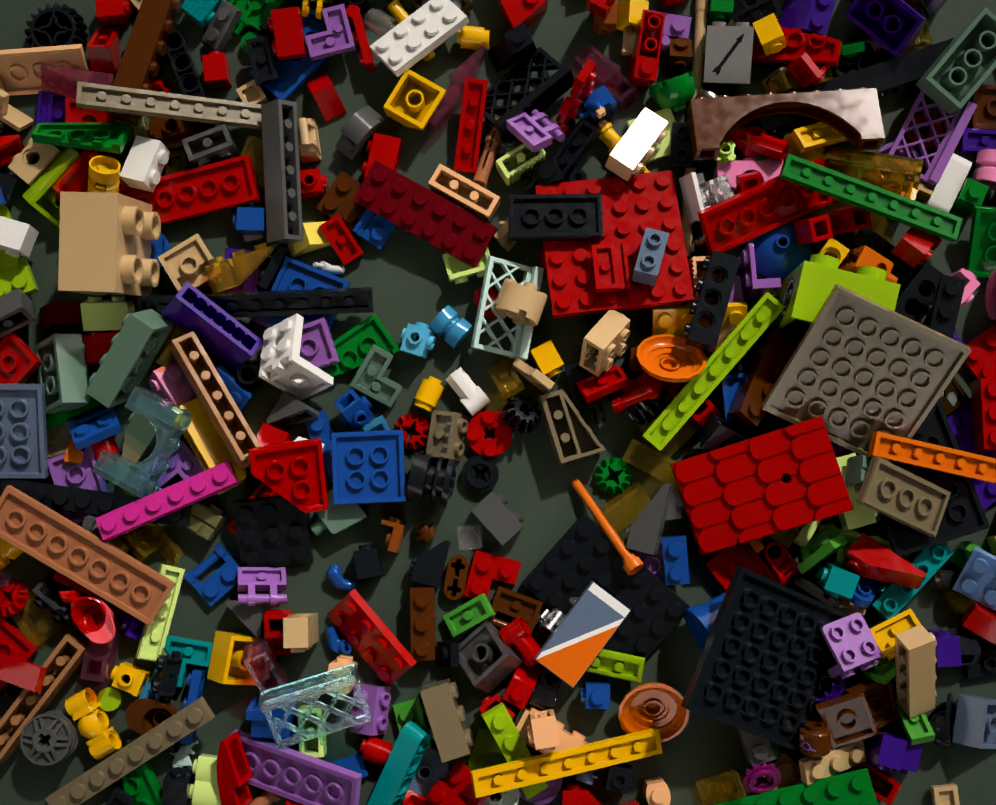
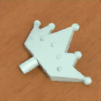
(182, 756)

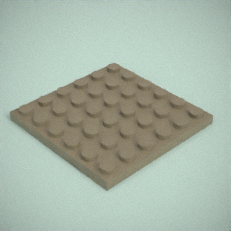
(865, 372)

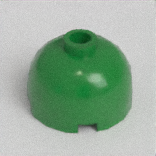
(674, 91)

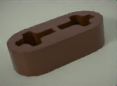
(462, 578)

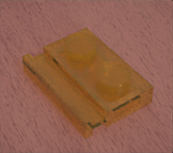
(36, 623)

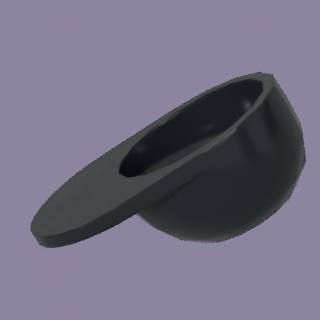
(942, 724)

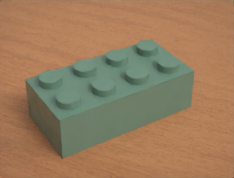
(963, 63)
(129, 357)

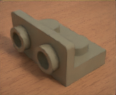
(447, 435)

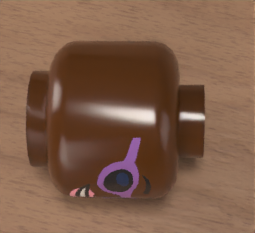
(814, 740)

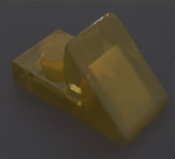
(505, 379)
(721, 787)

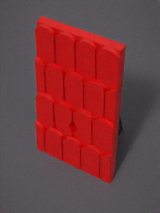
(761, 486)

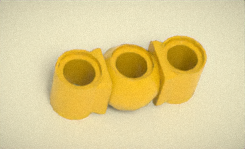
(93, 723)

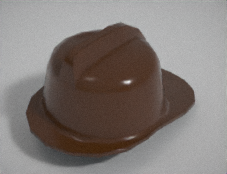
(147, 713)

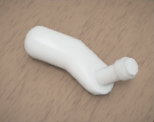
(332, 269)

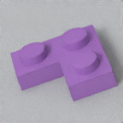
(336, 39)
(182, 463)

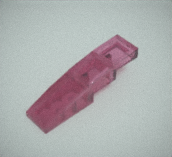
(454, 93)

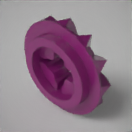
(761, 784)

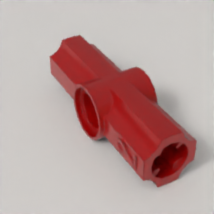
(755, 142)

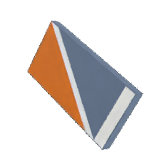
(582, 634)

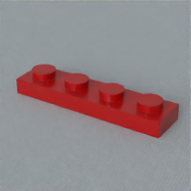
(470, 125)

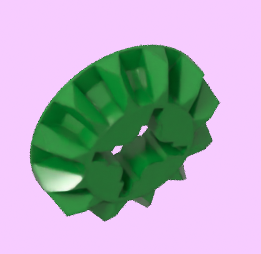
(611, 486)

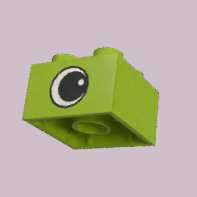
(811, 283)

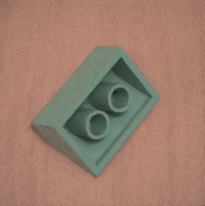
(63, 372)

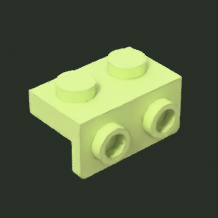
(459, 271)

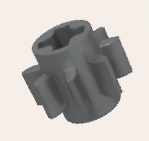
(549, 621)

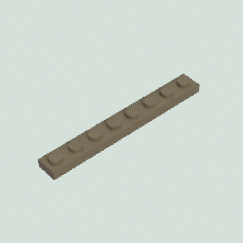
(168, 105)
(133, 754)

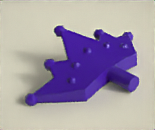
(834, 692)

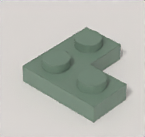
(370, 377)

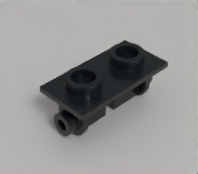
(166, 665)

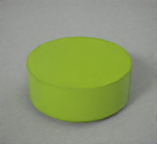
(110, 698)

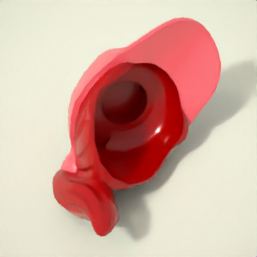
(91, 616)

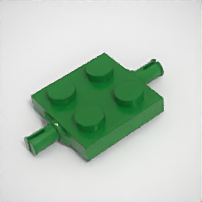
(254, 13)

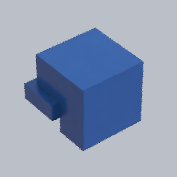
(259, 724)

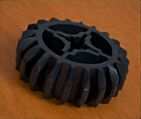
(49, 26)

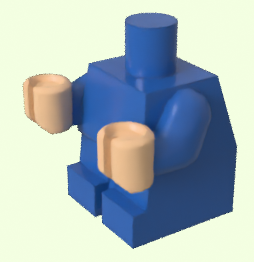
(598, 106)

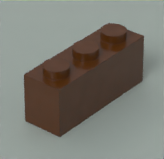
(423, 623)

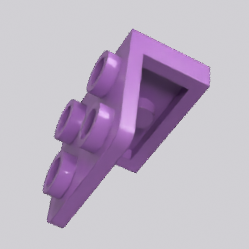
(750, 284)
(850, 645)

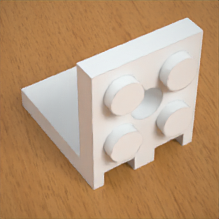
(284, 366)

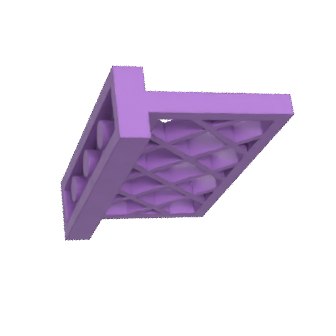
(944, 148)

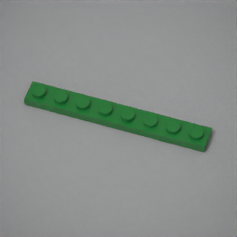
(870, 197)

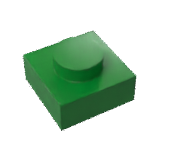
(851, 48)

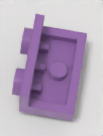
(378, 701)

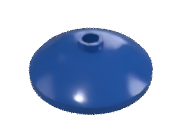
(777, 260)

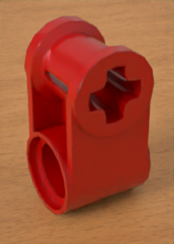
(781, 565)

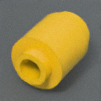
(473, 37)
(428, 393)

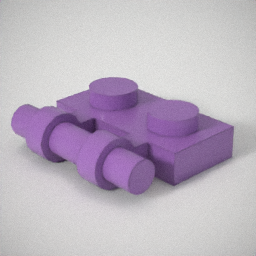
(534, 131)
(261, 579)

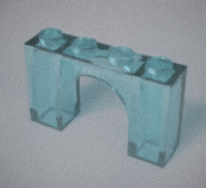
(169, 423)

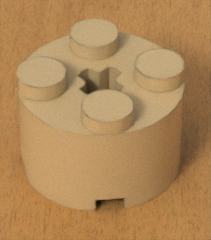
(520, 303)

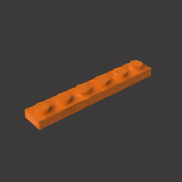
(932, 457)

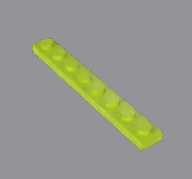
(716, 368)

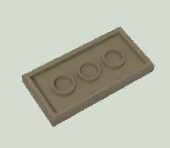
(903, 496)

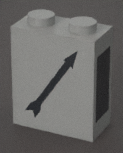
(728, 53)

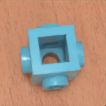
(423, 345)

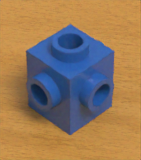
(354, 409)

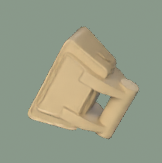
(308, 140)

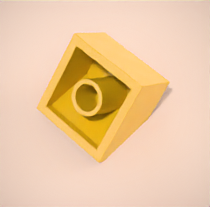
(413, 100)
(227, 658)

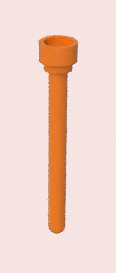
(631, 562)

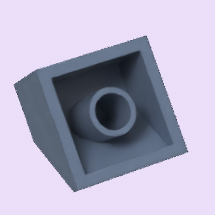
(975, 722)

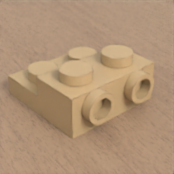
(187, 263)

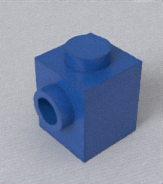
(250, 220)
(595, 695)

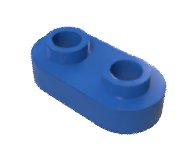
(865, 592)

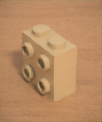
(605, 343)

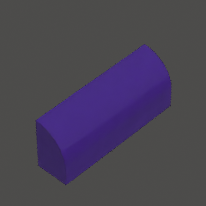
(212, 326)

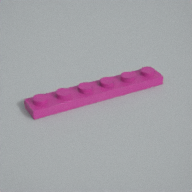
(167, 501)

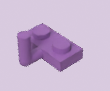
(674, 27)

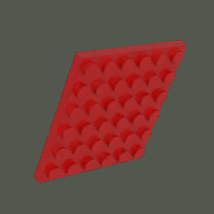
(626, 211)

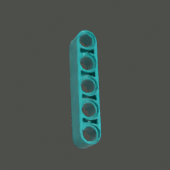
(401, 765)

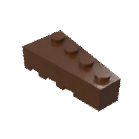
(766, 366)

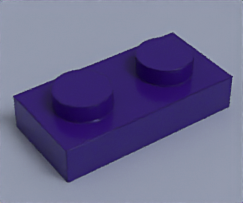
(977, 139)

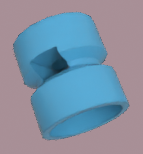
(450, 326)

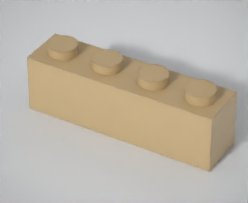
(915, 670)

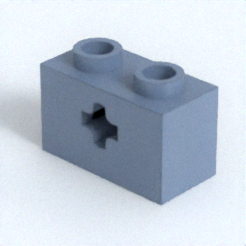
(650, 256)

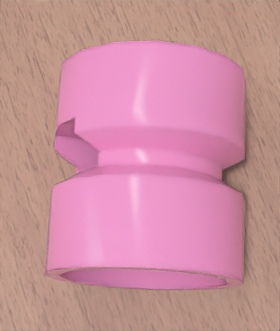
(986, 168)

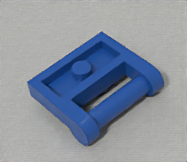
(94, 427)
(220, 581)

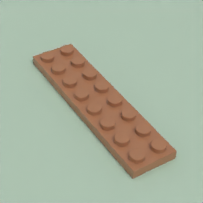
(82, 556)

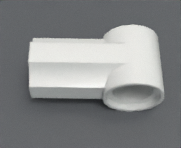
(470, 395)

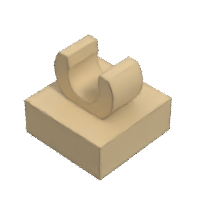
(502, 236)

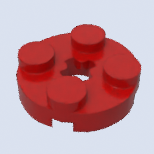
(489, 447)

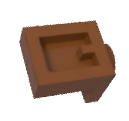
(394, 538)

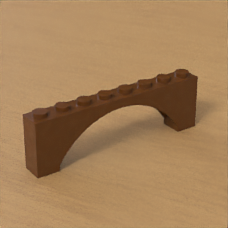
(850, 112)

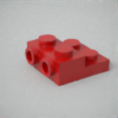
(455, 788)

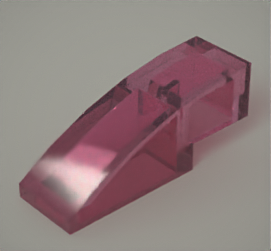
(610, 76)

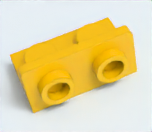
(885, 632)

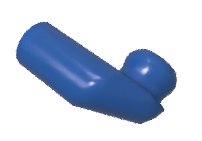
(336, 579)
(335, 642)

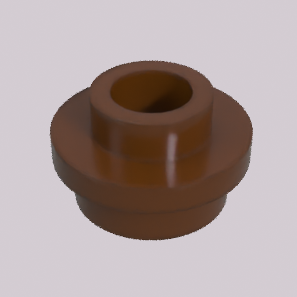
(425, 532)

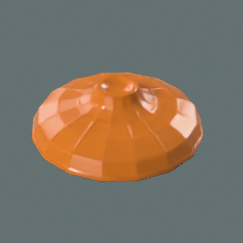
(670, 359)
(652, 707)

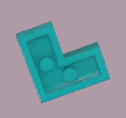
(193, 652)

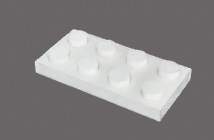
(419, 35)

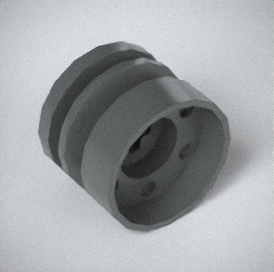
(63, 742)

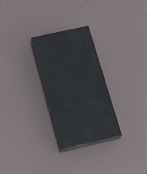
(555, 217)

